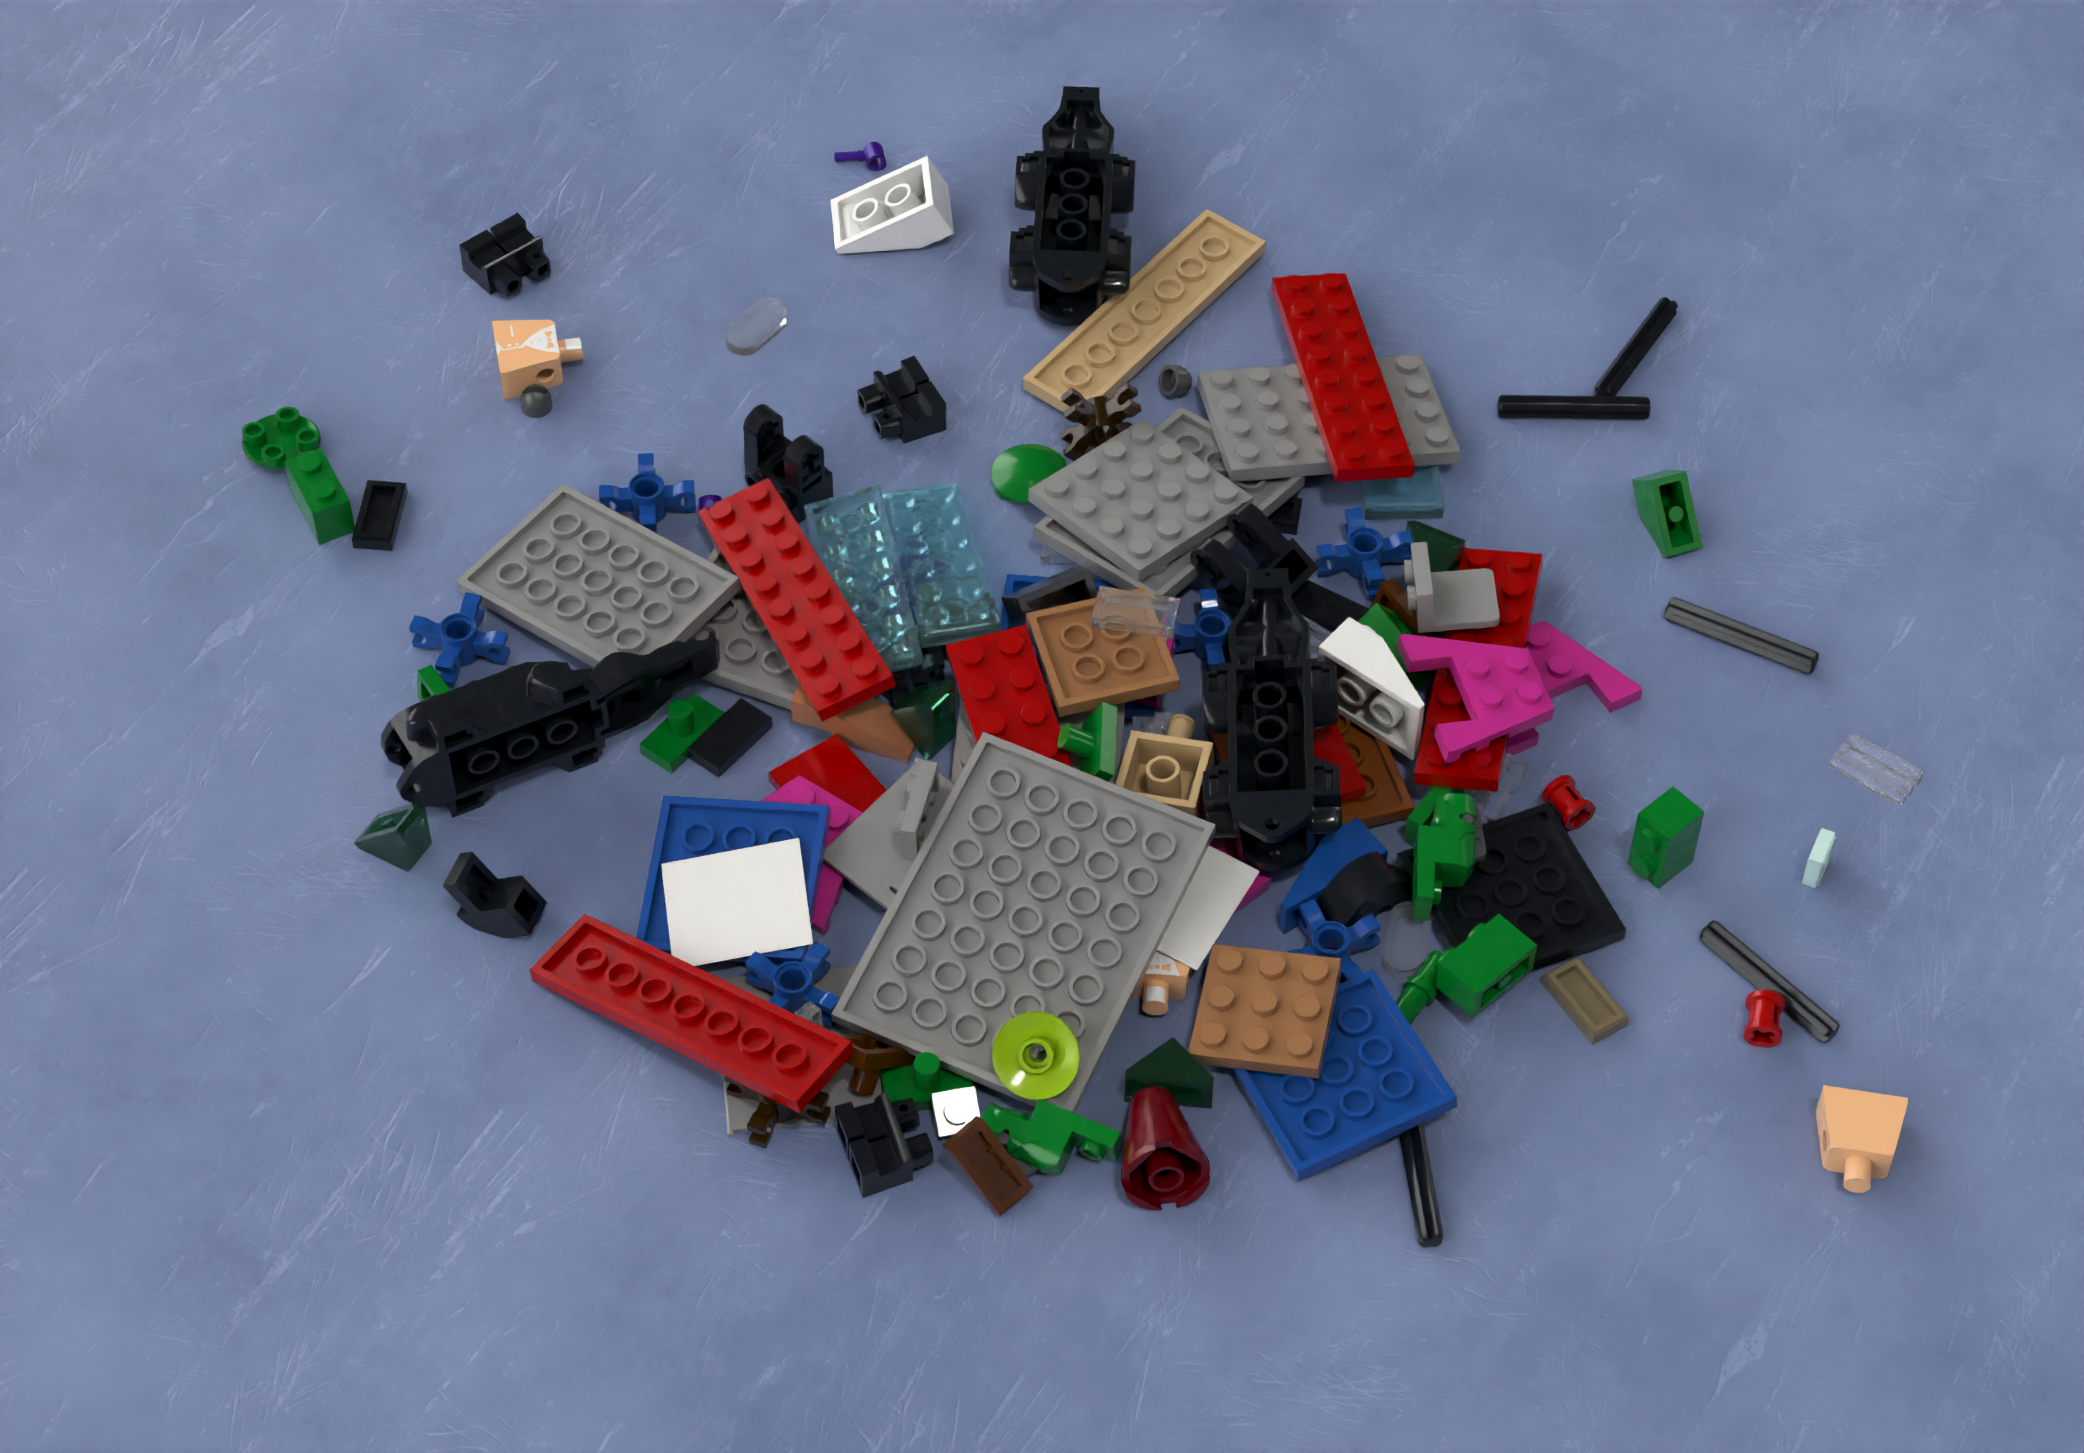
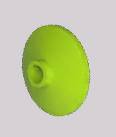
(1021, 1070)

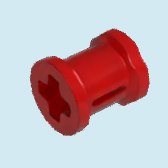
(1568, 802)
(1764, 1018)

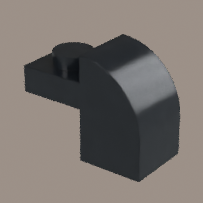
(1364, 889)
(490, 904)

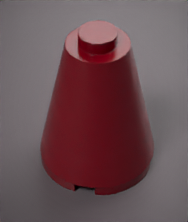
(1161, 1153)

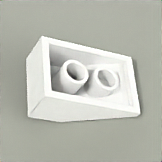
(894, 211)
(1374, 687)

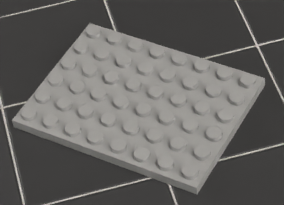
(1021, 902)

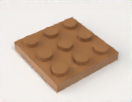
(1096, 663)
(1265, 1010)

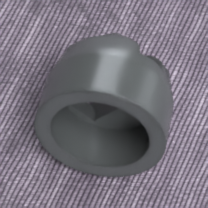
(1174, 380)
(536, 401)

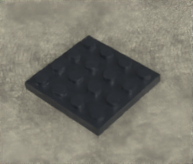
(1535, 884)

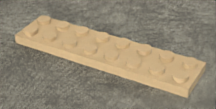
(1158, 306)

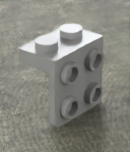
(1449, 597)
(924, 804)

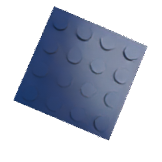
(711, 826)
(1369, 1087)

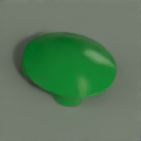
(279, 438)
(1023, 468)

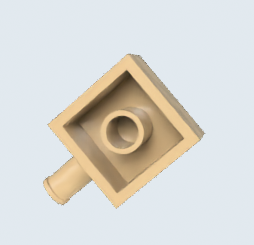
(1168, 766)

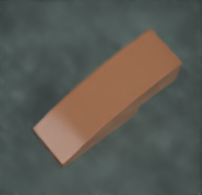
(863, 727)

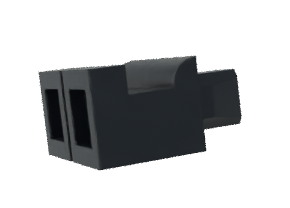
(504, 256)
(908, 403)
(876, 1143)

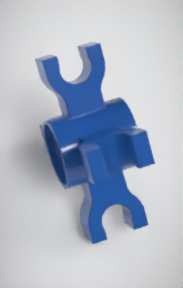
(648, 496)
(1363, 552)
(1208, 634)
(460, 639)
(1336, 935)
(795, 976)

